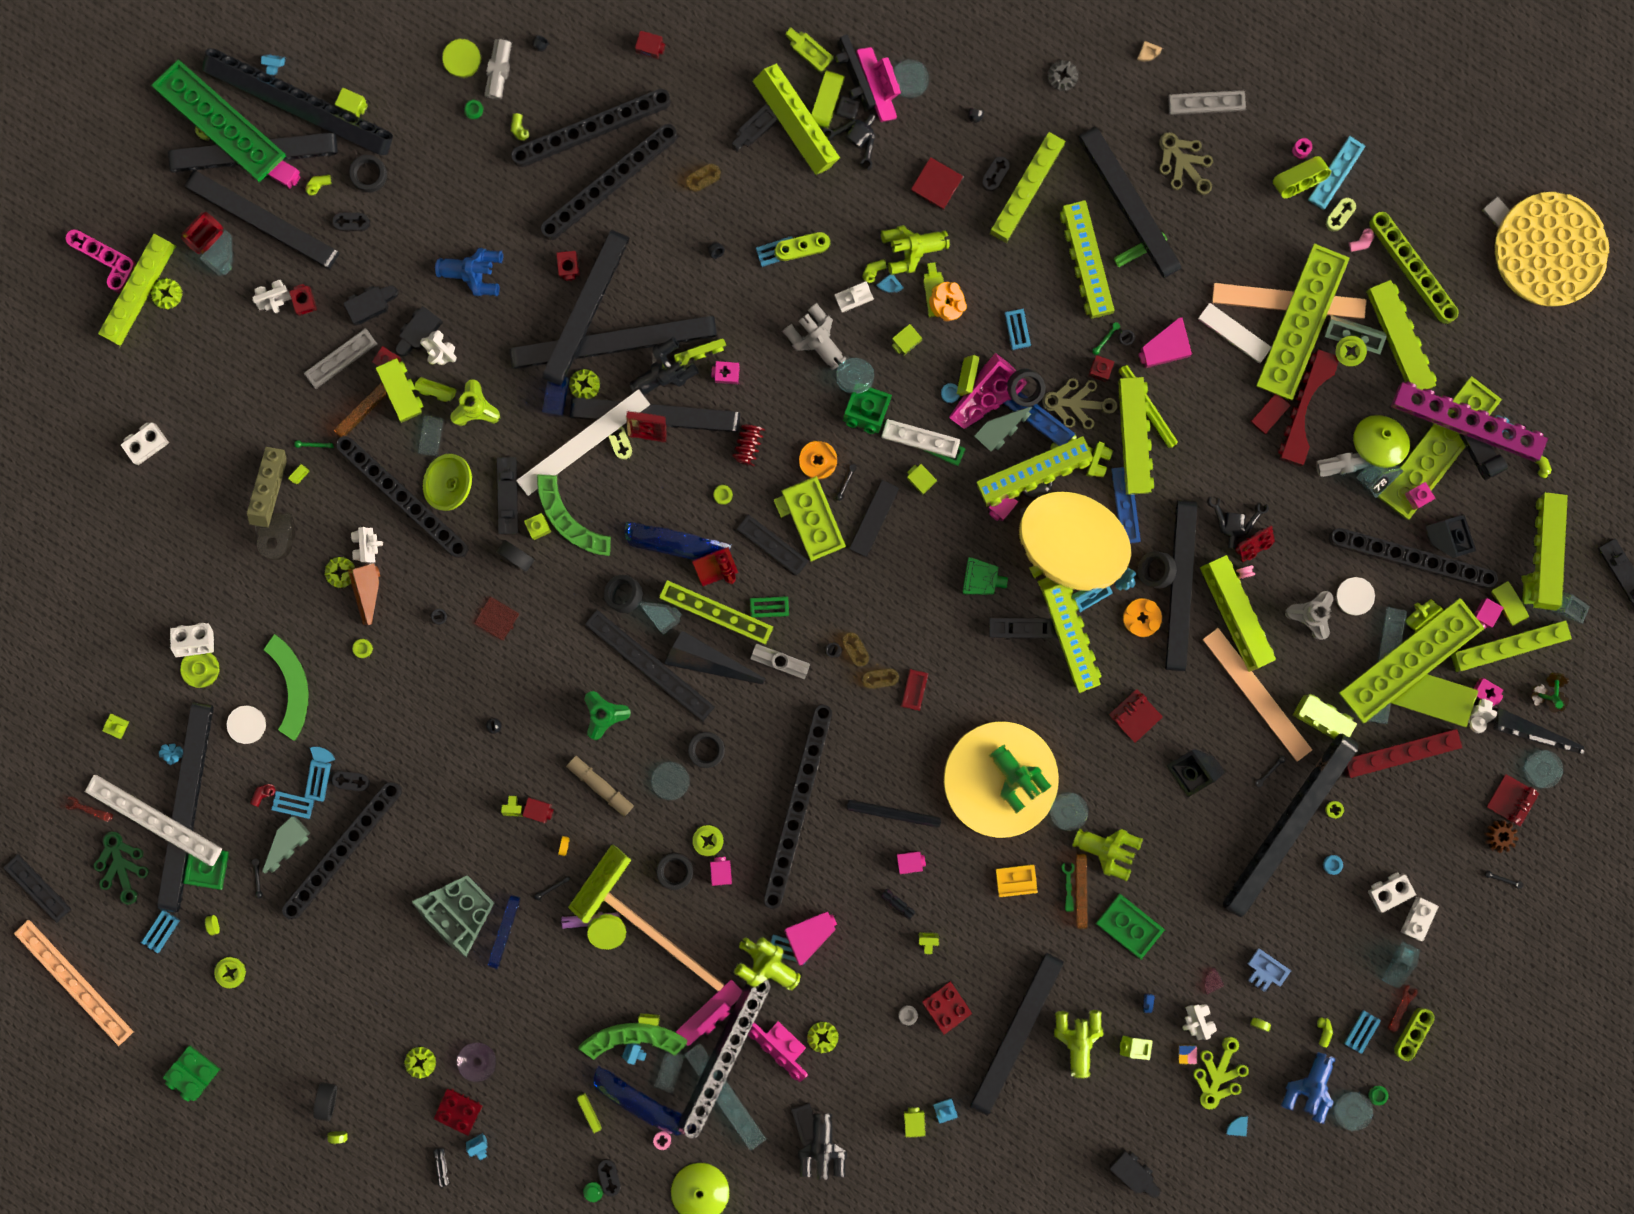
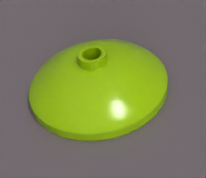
(1378, 448)
(440, 481)
(700, 1178)

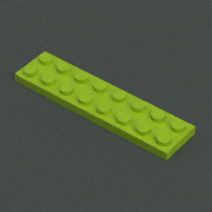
(1302, 322)
(1436, 451)
(1411, 660)

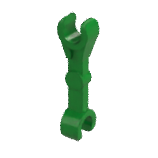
(1069, 904)

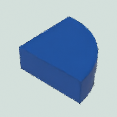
(1148, 1003)

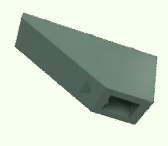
(997, 429)
(286, 839)

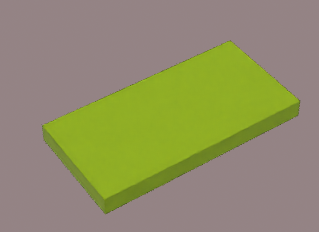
(813, 518)
(1439, 699)
(599, 884)

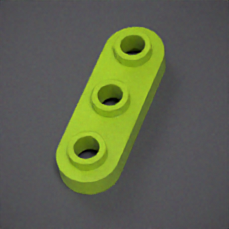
(796, 251)

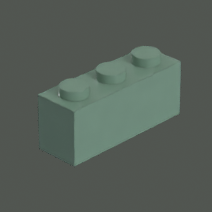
(1340, 328)

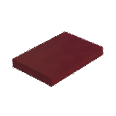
(646, 426)

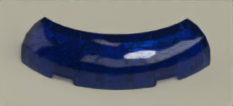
(670, 541)
(637, 1102)

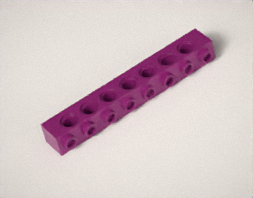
(1403, 402)

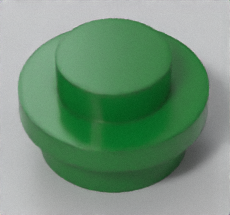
(473, 109)
(1378, 1095)
(593, 1192)

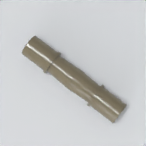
(600, 786)

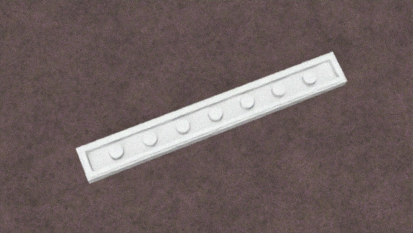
(584, 441)
(153, 820)

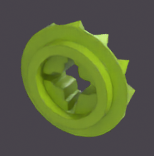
(167, 302)
(1360, 350)
(587, 392)
(334, 579)
(706, 831)
(221, 970)
(832, 1036)
(421, 1053)

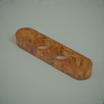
(361, 411)
(1081, 891)

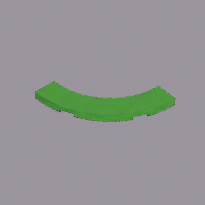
(564, 522)
(296, 686)
(635, 1034)

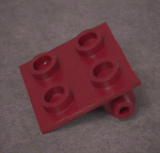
(1262, 540)
(716, 567)
(1135, 715)
(1513, 800)
(947, 1008)
(458, 1111)

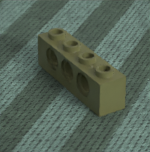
(267, 487)

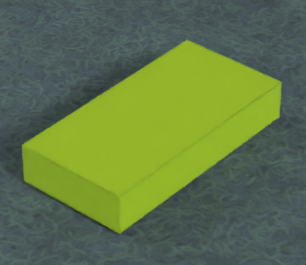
(968, 375)
(589, 1112)

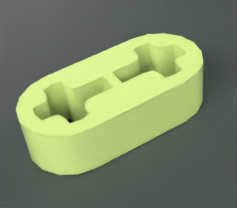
(1344, 217)
(615, 444)

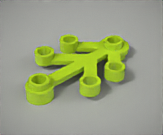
(1219, 1076)

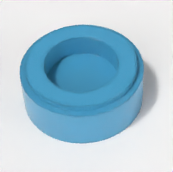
(949, 392)
(1333, 864)

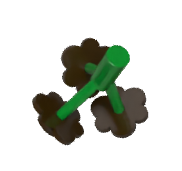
(1555, 699)

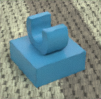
(273, 63)
(632, 1053)
(945, 1110)
(477, 1146)

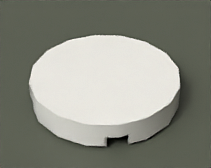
(1355, 596)
(246, 724)

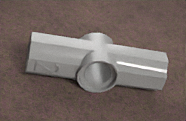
(497, 69)
(1341, 464)
(767, 657)

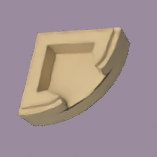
(1148, 51)

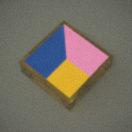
(1187, 1054)

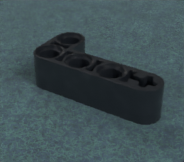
(1483, 454)

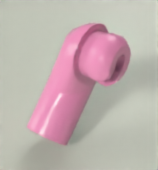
(1364, 241)

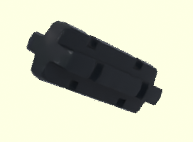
(898, 904)
(440, 1166)

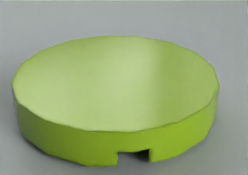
(461, 58)
(204, 665)
(606, 932)

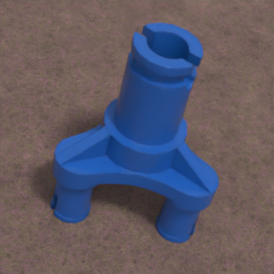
(471, 270)
(1314, 1088)

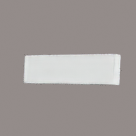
(1234, 333)
(921, 438)

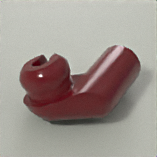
(261, 792)

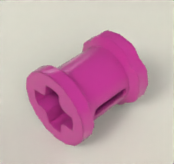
(1306, 143)

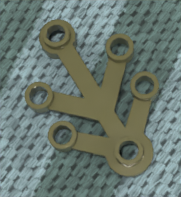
(1184, 161)
(1075, 403)

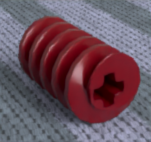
(747, 444)

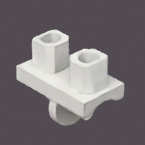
(854, 297)
(273, 298)
(438, 351)
(367, 543)
(1481, 715)
(1196, 1022)

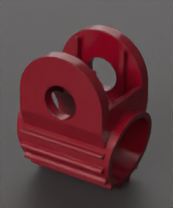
(202, 233)

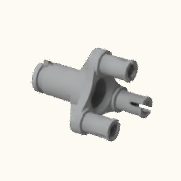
(817, 338)
(1305, 614)

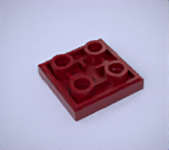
(937, 183)

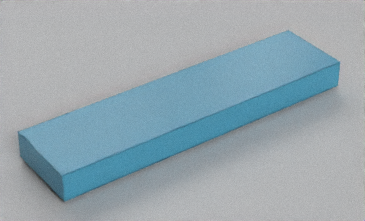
(1339, 169)

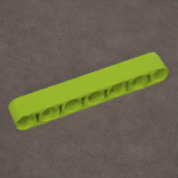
(1413, 258)

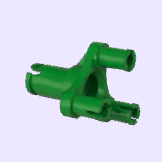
(614, 714)
(1018, 777)

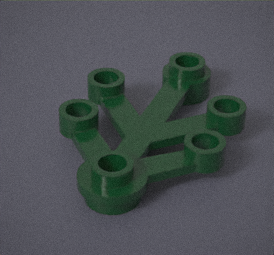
(119, 865)

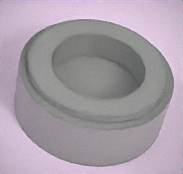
(908, 1015)

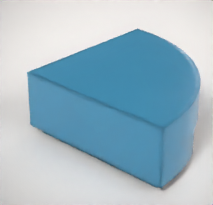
(890, 284)
(321, 754)
(1238, 1126)

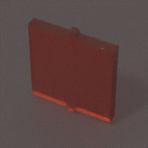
(497, 618)

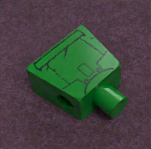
(982, 578)

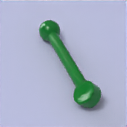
(1116, 326)
(297, 444)

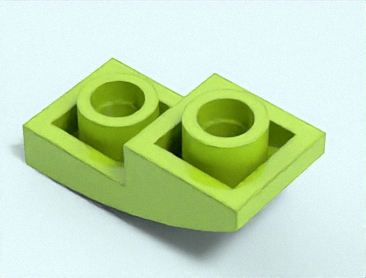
(1513, 607)

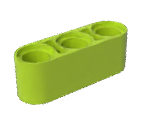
(827, 98)
(1301, 177)
(1422, 1028)

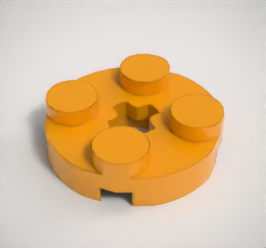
(955, 296)
(828, 462)
(1136, 626)

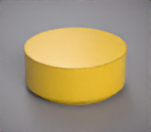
(564, 846)

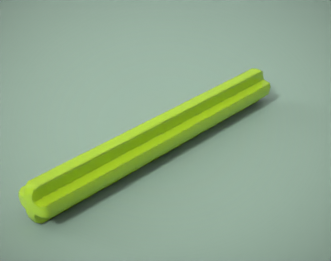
(1153, 414)

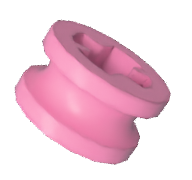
(1245, 572)
(657, 1136)

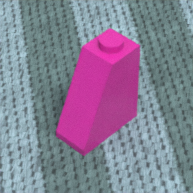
(1167, 346)
(809, 936)

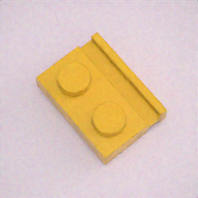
(1016, 880)

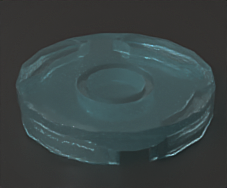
(912, 78)
(855, 375)
(1543, 769)
(670, 780)
(1069, 811)
(1353, 1111)

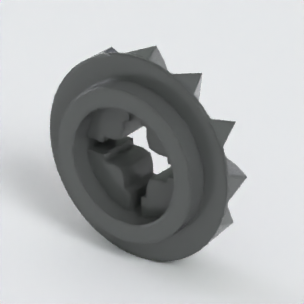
(1054, 77)

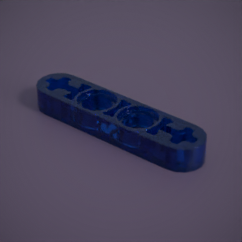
(504, 932)

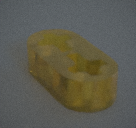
(700, 174)
(851, 651)
(882, 683)

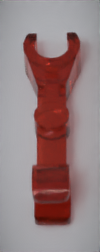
(106, 816)
(1395, 1022)

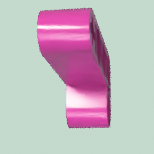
(101, 255)

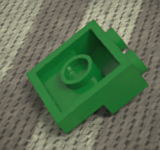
(867, 410)
(191, 1074)

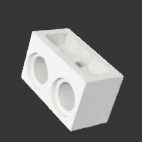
(146, 448)
(192, 644)
(1393, 897)
(1419, 919)

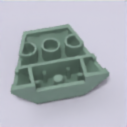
(456, 912)

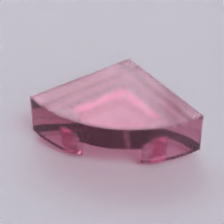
(1212, 981)

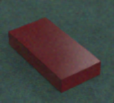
(1270, 413)
(914, 689)

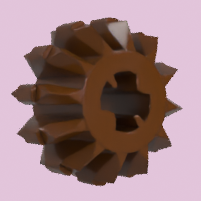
(1501, 844)

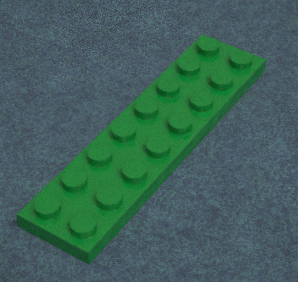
(218, 120)

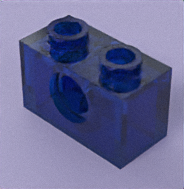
(555, 398)

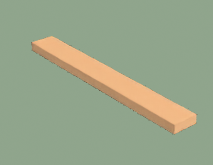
(1280, 300)
(1257, 695)
(664, 942)
(73, 982)

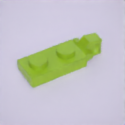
(809, 50)
(931, 280)
(699, 352)

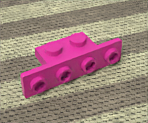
(881, 82)
(707, 1015)
(782, 1047)

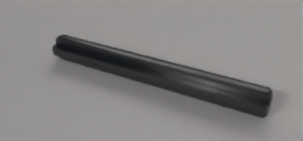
(893, 813)

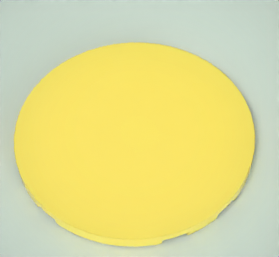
(1551, 249)
(1075, 540)
(976, 782)

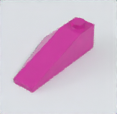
(987, 393)

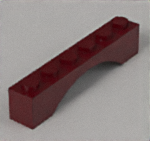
(1296, 444)
(1403, 753)

